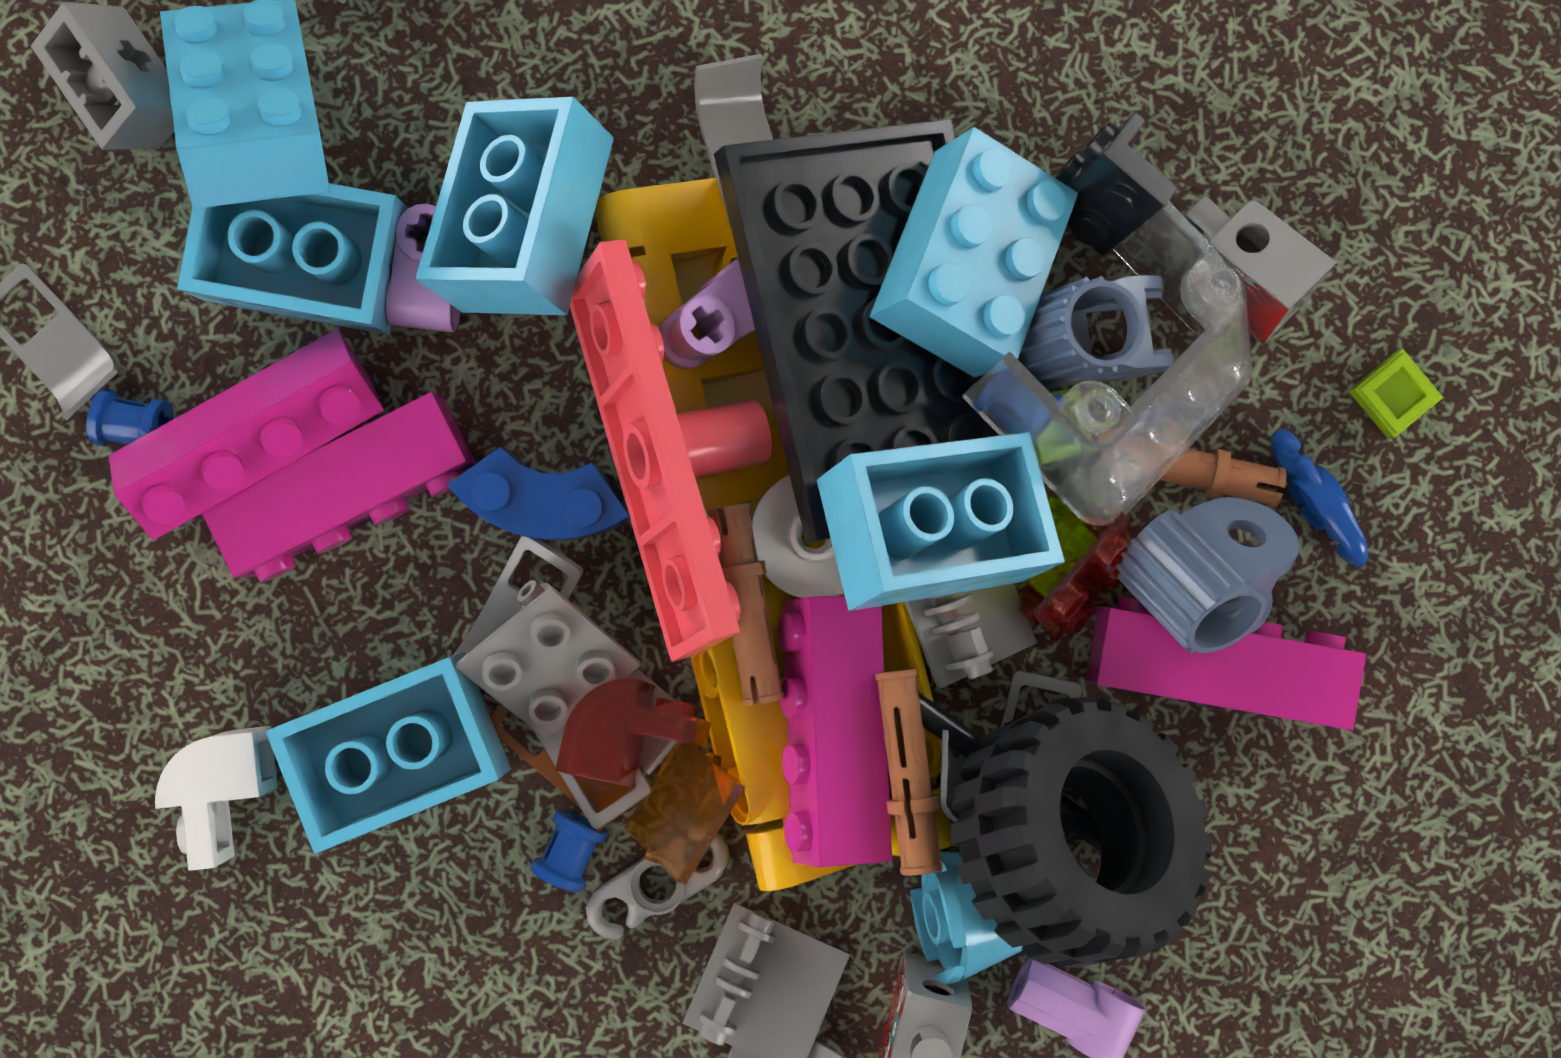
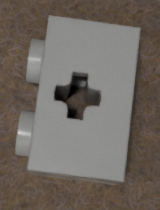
(108, 75)

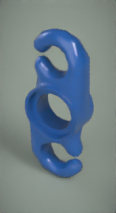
(1323, 498)

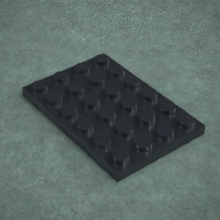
(813, 247)

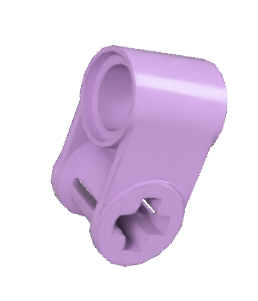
(408, 300)
(719, 315)

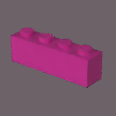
(243, 434)
(340, 487)
(1257, 674)
(834, 733)

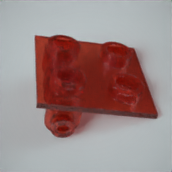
(1070, 602)

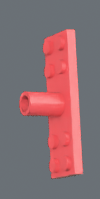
(663, 451)

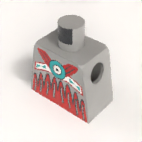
(1271, 257)
(923, 1021)

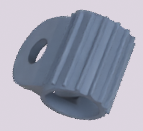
(1059, 340)
(1191, 566)

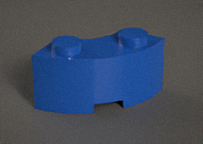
(541, 503)

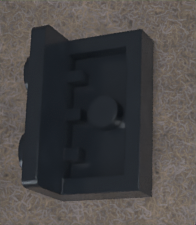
(1113, 187)

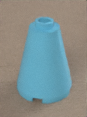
(952, 926)

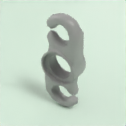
(627, 888)

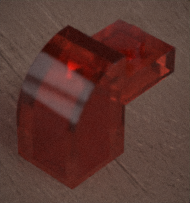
(610, 725)

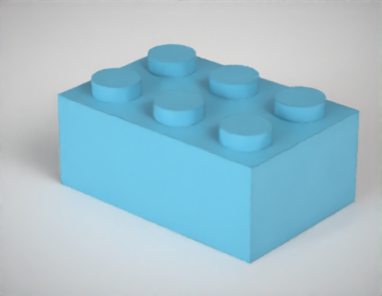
(242, 103)
(516, 206)
(974, 253)
(297, 256)
(938, 519)
(388, 753)

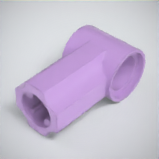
(1085, 1013)

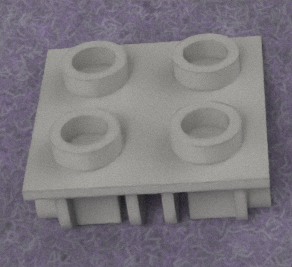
(970, 631)
(545, 659)
(765, 987)

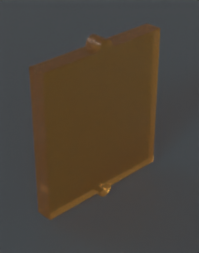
(684, 809)

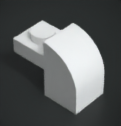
(203, 782)

